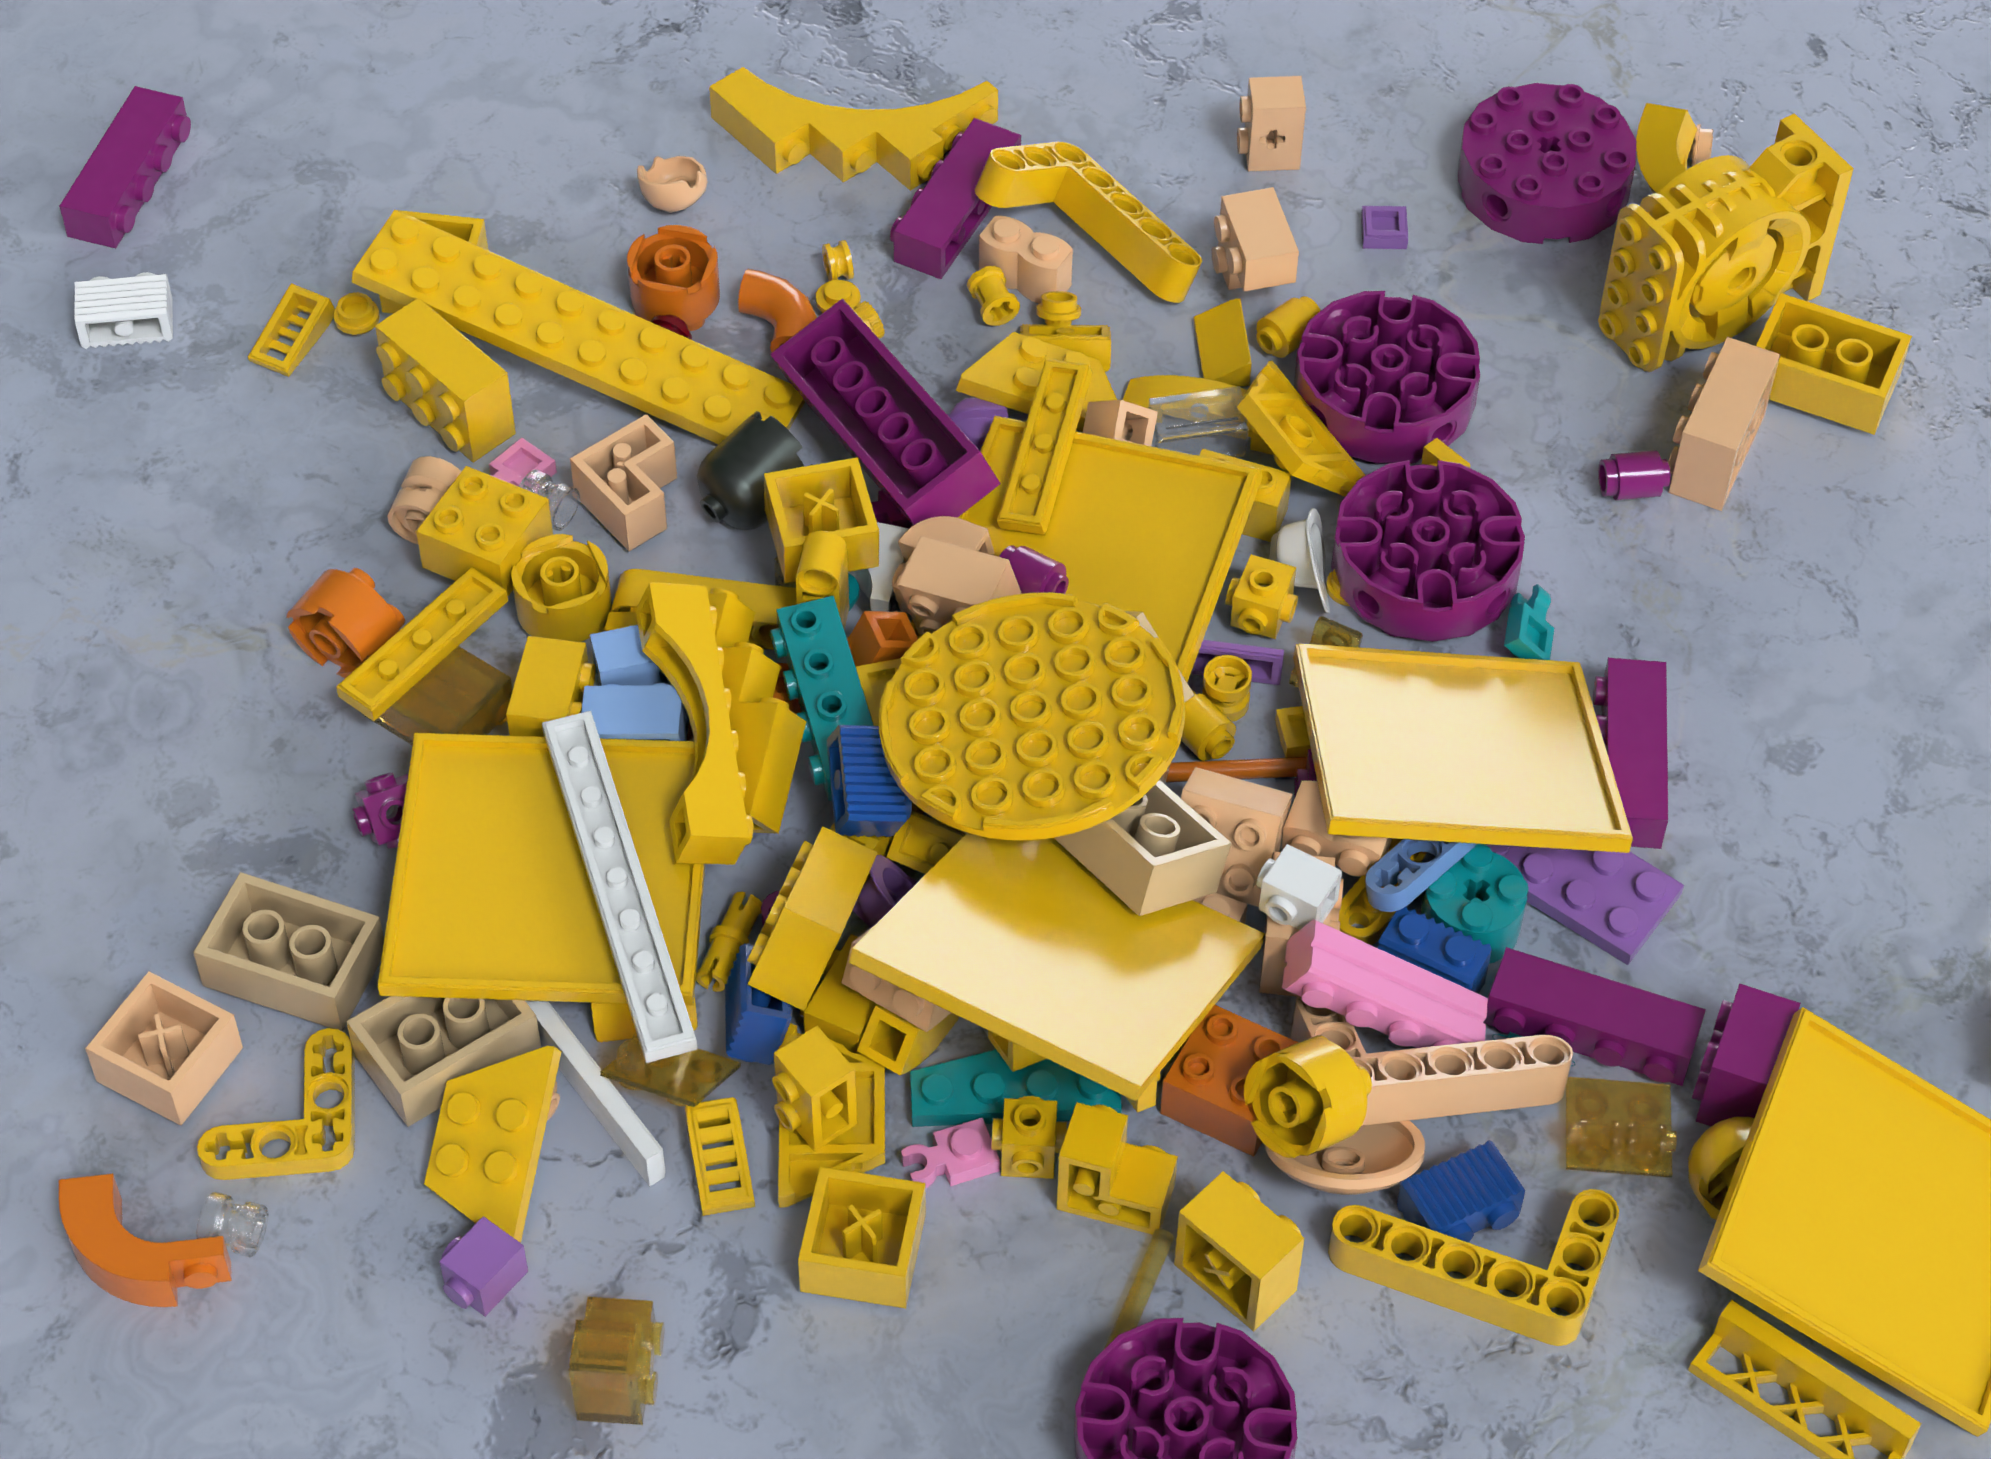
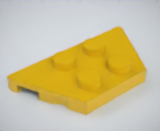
(1013, 368)
(1296, 433)
(493, 1138)
(855, 1150)

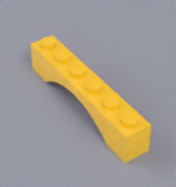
(680, 639)

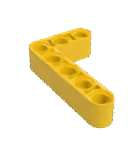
(1098, 205)
(819, 575)
(1485, 1269)

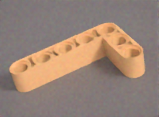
(1447, 1077)

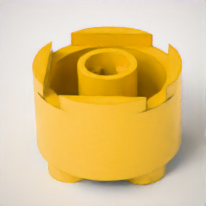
(562, 588)
(1307, 1097)

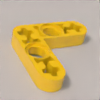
(305, 1135)

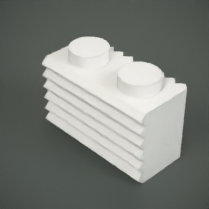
(123, 310)

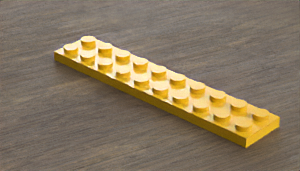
(571, 331)

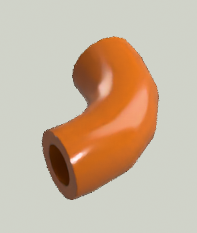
(777, 303)

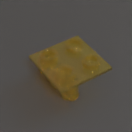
(679, 1078)
(1619, 1127)

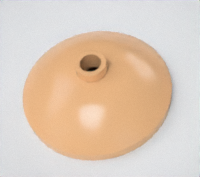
(1361, 1164)

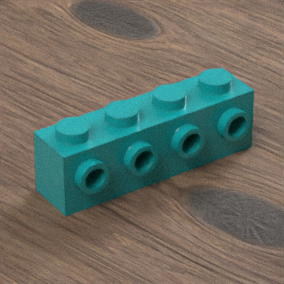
(819, 676)

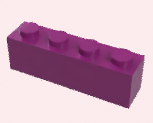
(125, 167)
(947, 208)
(1636, 742)
(1595, 1016)

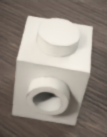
(1298, 888)

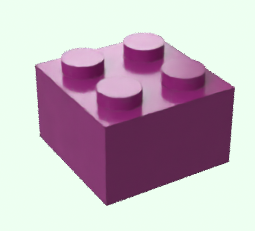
(1741, 1054)

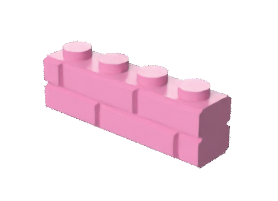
(1380, 990)

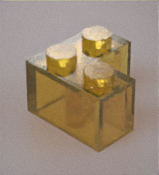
(615, 1360)

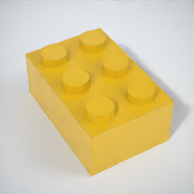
(1833, 362)
(445, 380)
(809, 917)

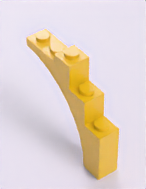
(843, 139)
(765, 726)

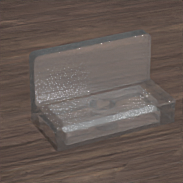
(1201, 421)

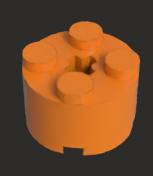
(674, 275)
(343, 619)

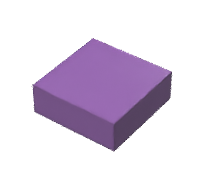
(1384, 227)

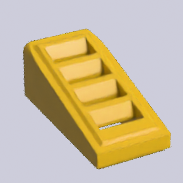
(294, 300)
(711, 1124)

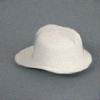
(1303, 546)

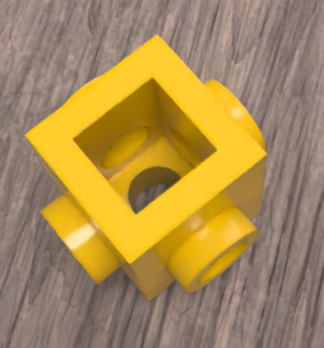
(1262, 597)
(1028, 1137)

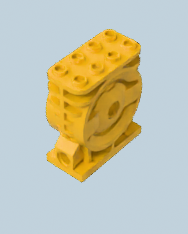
(1723, 246)

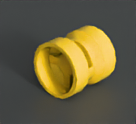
(1228, 685)

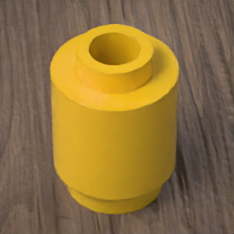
(1283, 328)
(1207, 729)

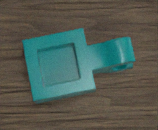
(1527, 630)

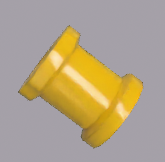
(990, 290)

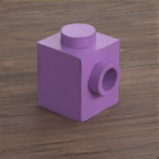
(482, 1266)

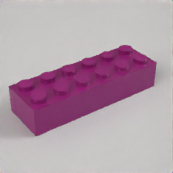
(884, 417)

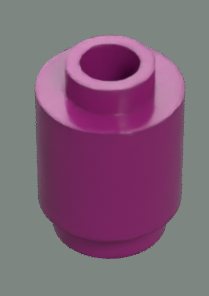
(1633, 475)
(1036, 571)

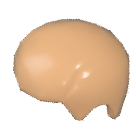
(672, 183)

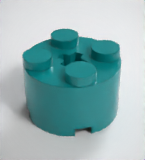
(1481, 898)

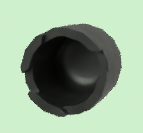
(735, 469)

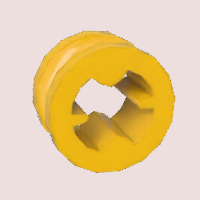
(838, 261)

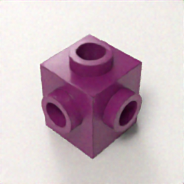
(373, 804)

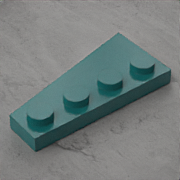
(979, 1083)

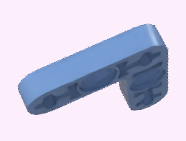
(1414, 876)

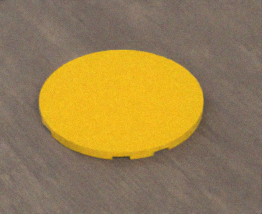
(1032, 716)

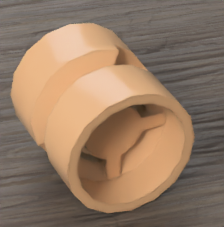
(420, 492)

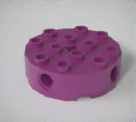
(1546, 163)
(1388, 374)
(1428, 550)
(1185, 1396)

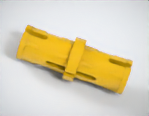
(726, 941)

